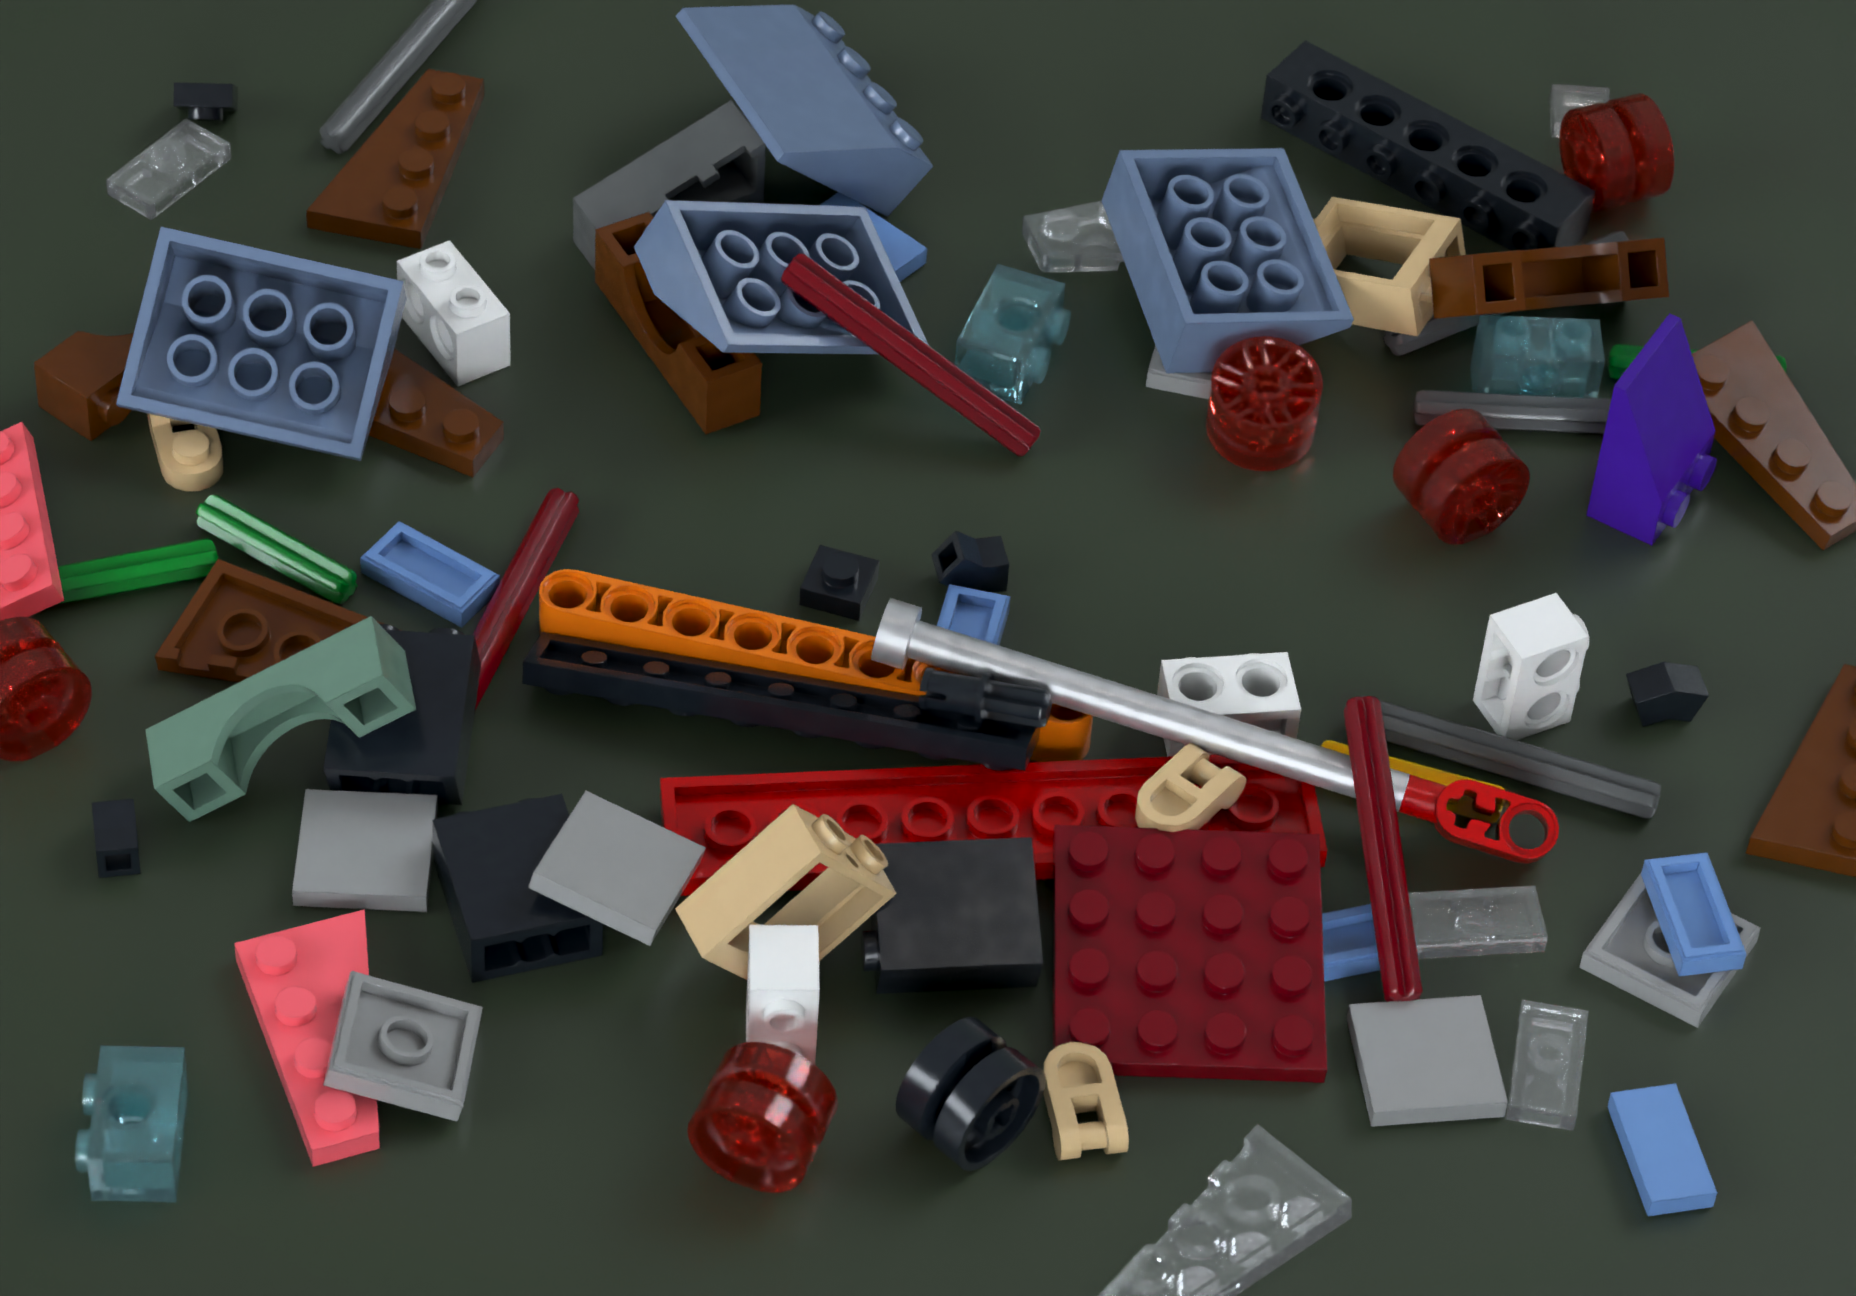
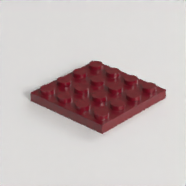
(1190, 951)

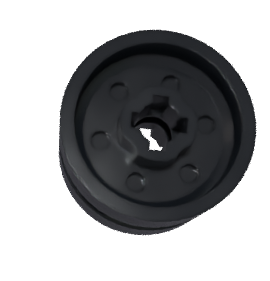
(970, 1093)

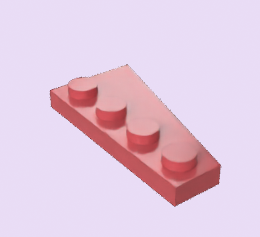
(27, 550)
(297, 995)

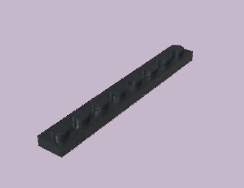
(772, 699)

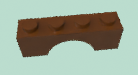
(1548, 277)
(83, 380)
(711, 384)

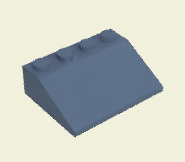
(811, 99)
(1221, 251)
(726, 262)
(262, 344)

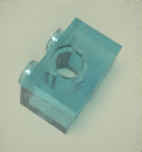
(1012, 332)
(1537, 356)
(135, 1123)

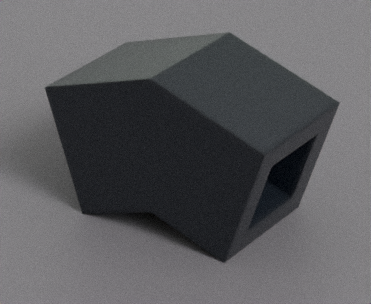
(972, 562)
(1667, 692)
(116, 838)

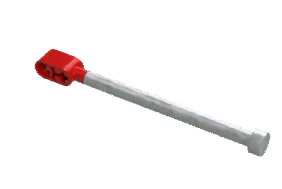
(905, 636)

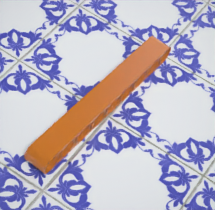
(701, 628)

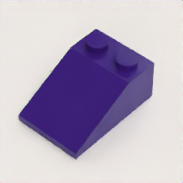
(1654, 440)

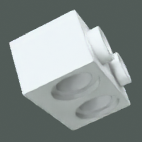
(454, 313)
(1531, 667)
(1241, 687)
(783, 987)

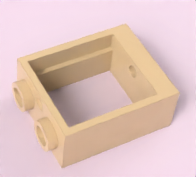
(1394, 237)
(767, 867)

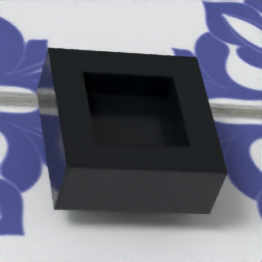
(205, 100)
(839, 582)

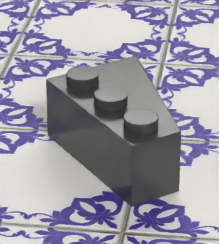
(707, 161)

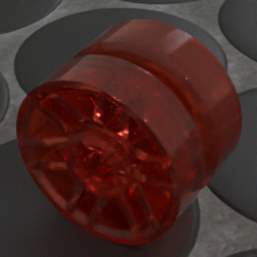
(1618, 150)
(1264, 403)
(1461, 476)
(40, 690)
(763, 1117)

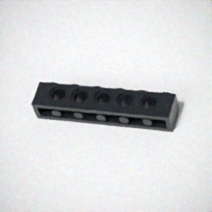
(1425, 152)

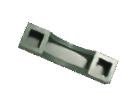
(212, 747)

